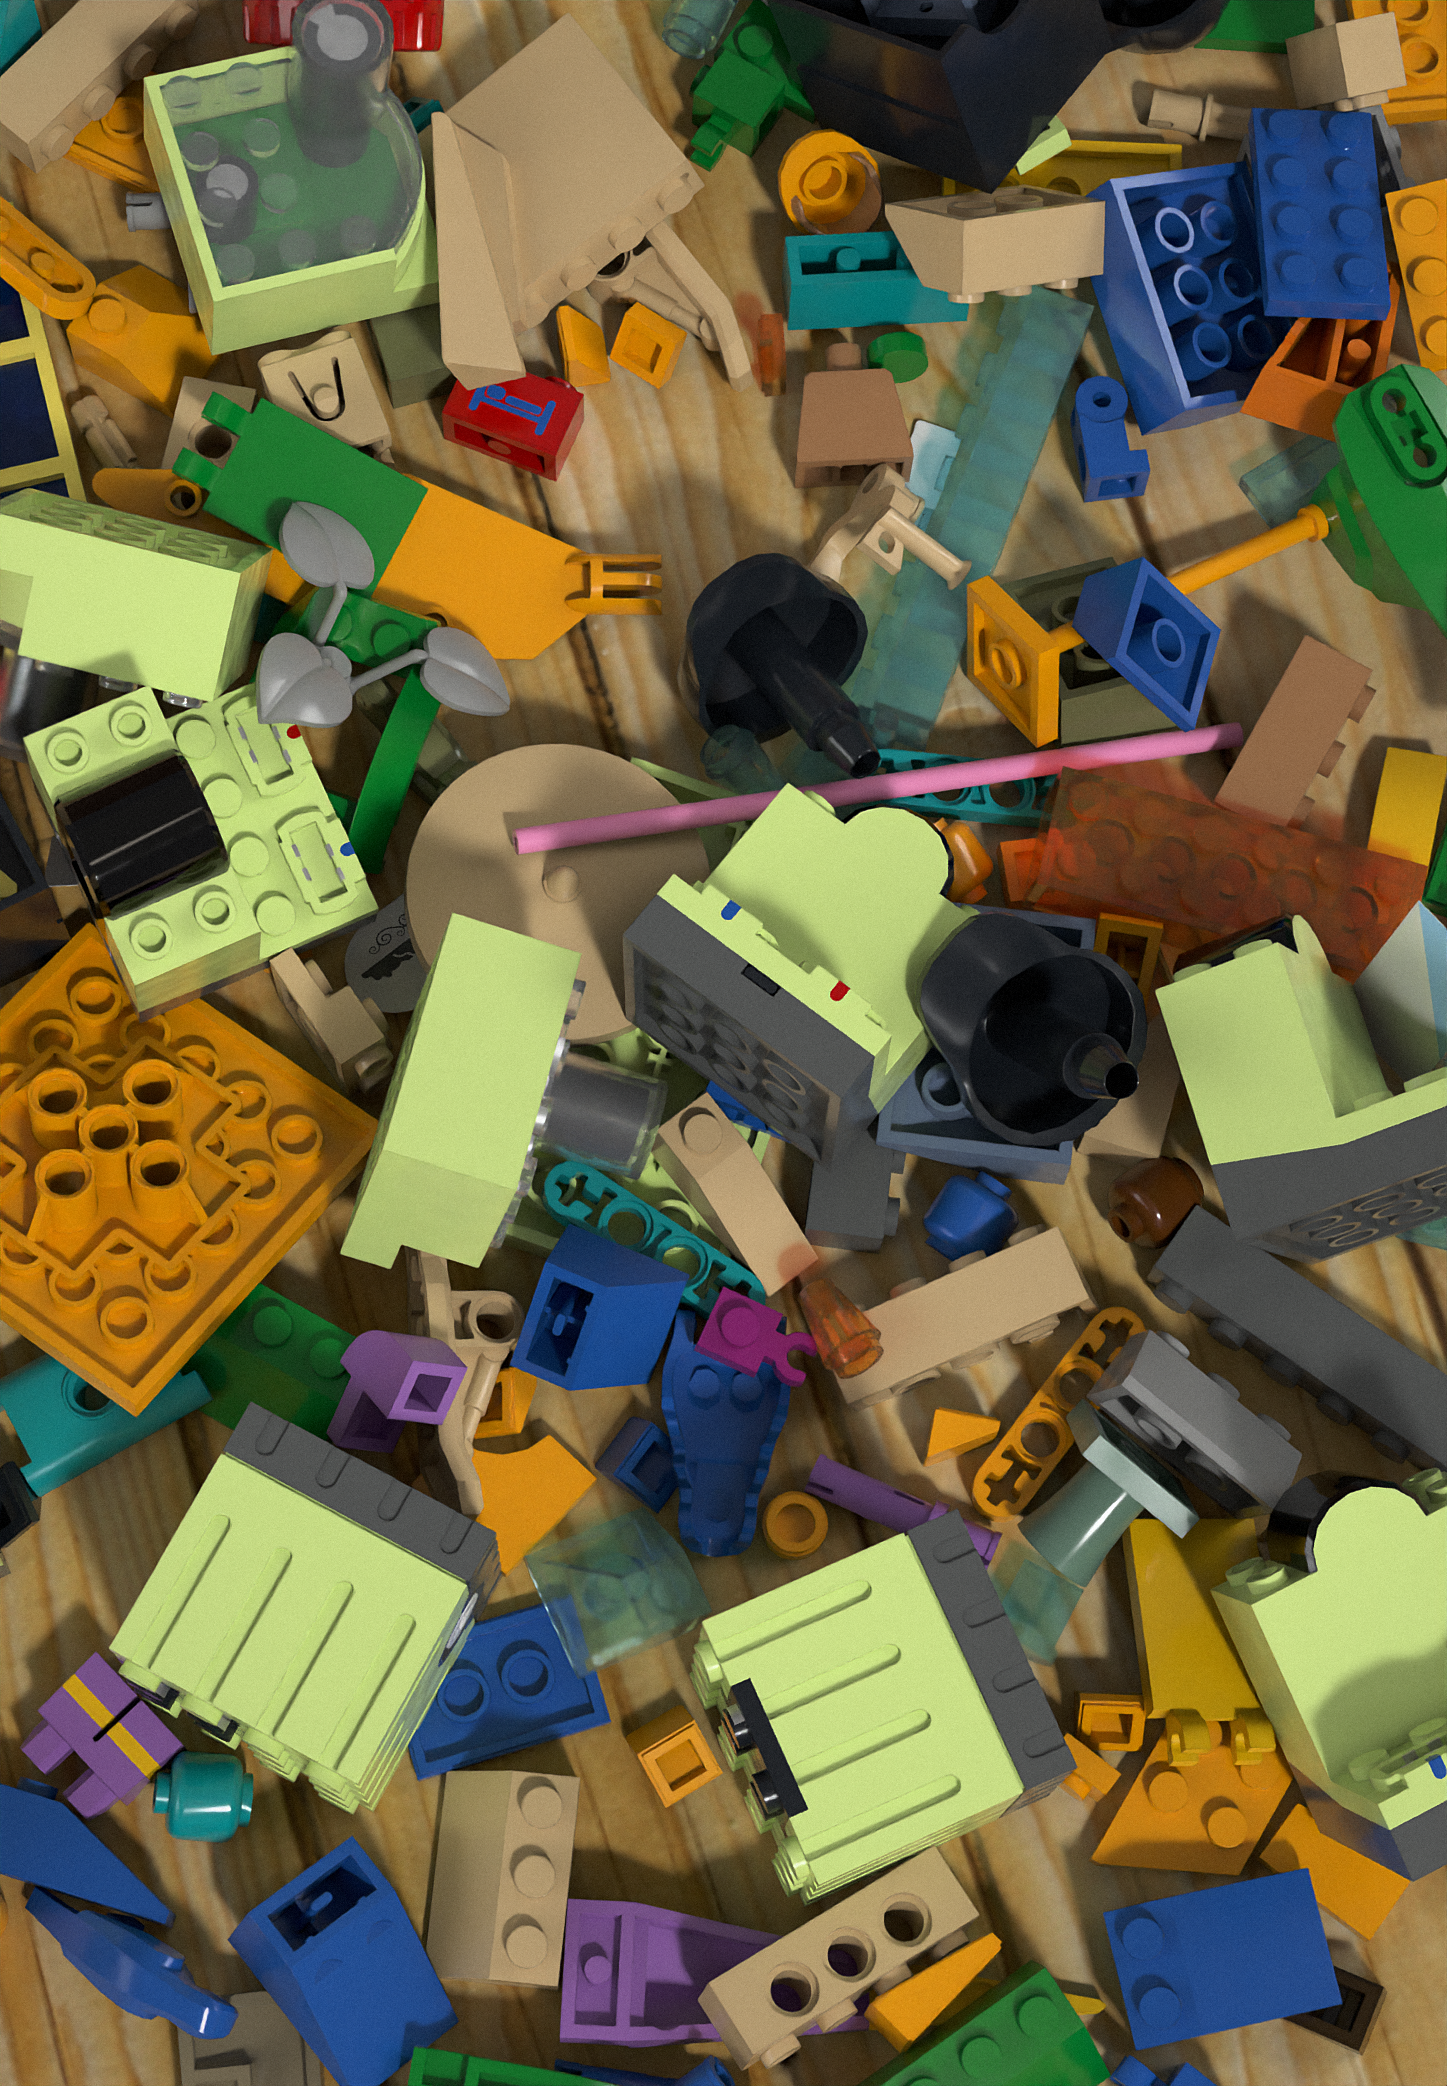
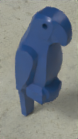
(133, 1967)

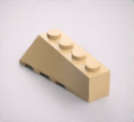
(970, 1311)

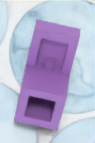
(393, 1383)

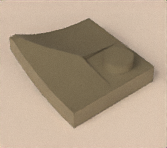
(257, 2052)

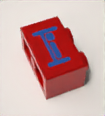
(517, 421)

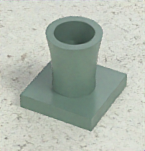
(1103, 1498)

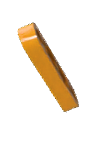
(1051, 1409)

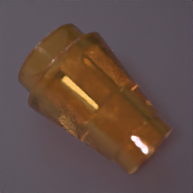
(840, 1330)

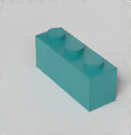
(857, 284)

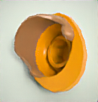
(830, 184)

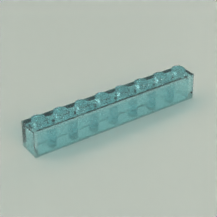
(976, 510)

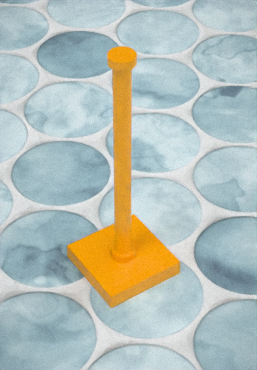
(1019, 661)

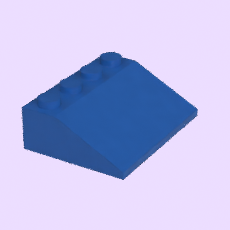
(1185, 293)

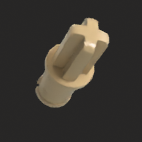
(1197, 116)

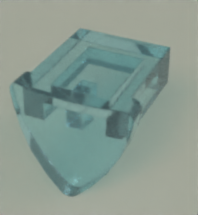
(1039, 1610)

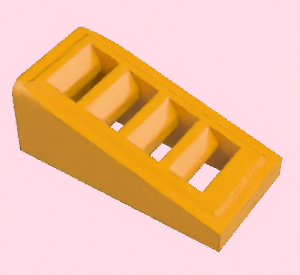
(919, 2001)

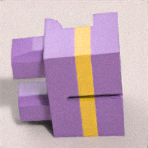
(109, 1731)

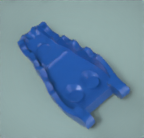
(719, 1439)

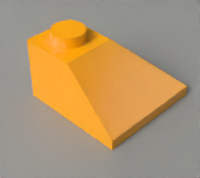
(142, 338)

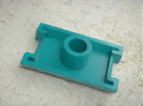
(67, 1438)

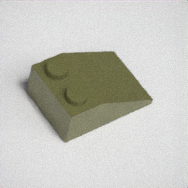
(1093, 695)

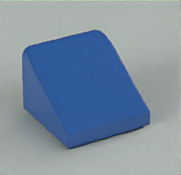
(640, 1463)

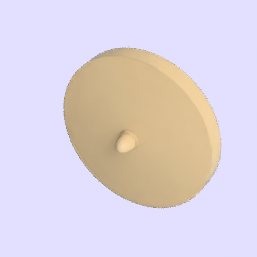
(560, 896)

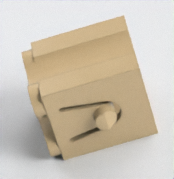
(331, 391)

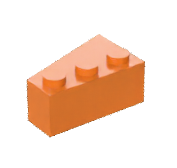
(1320, 366)

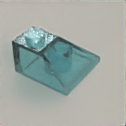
(617, 1590)

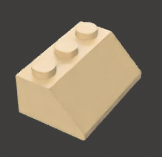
(1000, 240)
(503, 1878)

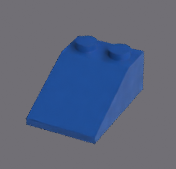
(1222, 1958)

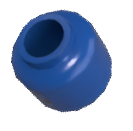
(970, 1217)

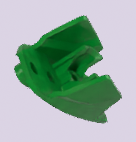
(1380, 504)

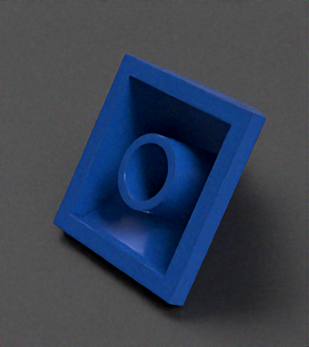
(1150, 636)

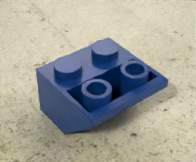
(598, 1314)

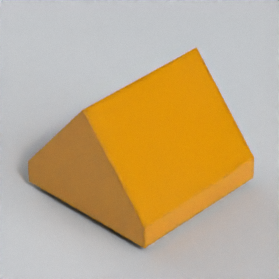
(1109, 1720)

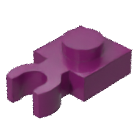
(745, 1334)

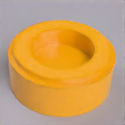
(794, 1525)

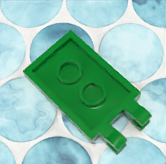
(293, 461)

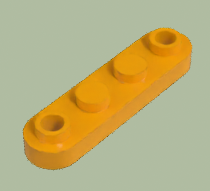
(42, 268)

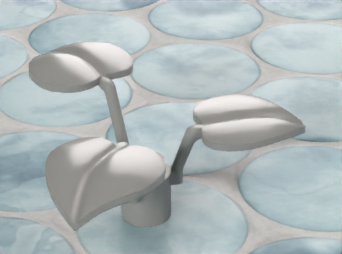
(313, 683)

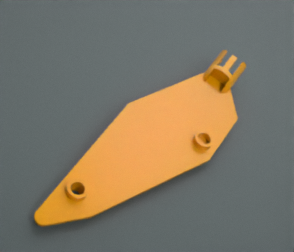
(453, 565)

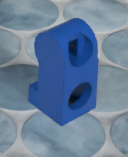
(1101, 443)

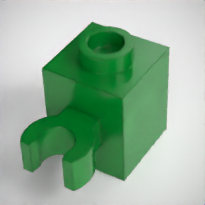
(732, 107)

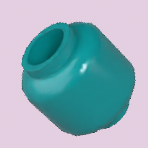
(204, 1796)

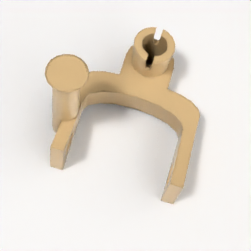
(887, 511)

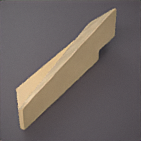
(476, 258)

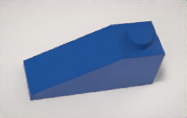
(57, 1851)

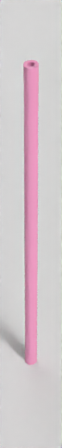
(879, 787)

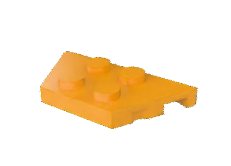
(1195, 1815)

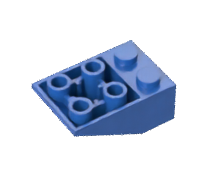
(346, 1967)

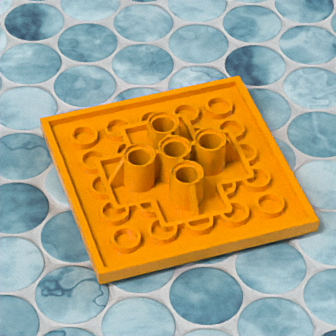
(149, 1171)

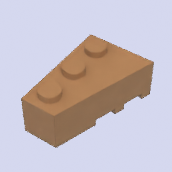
(1297, 736)

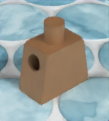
(850, 423)

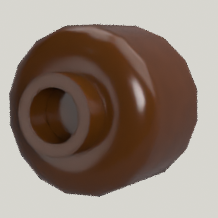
(1153, 1201)

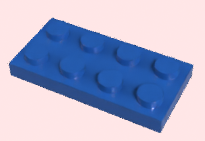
(1318, 214)

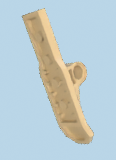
(676, 287)
(452, 1318)

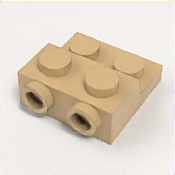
(339, 1027)

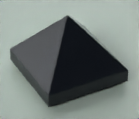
(18, 1504)

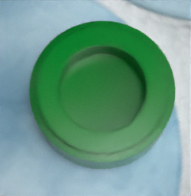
(900, 353)

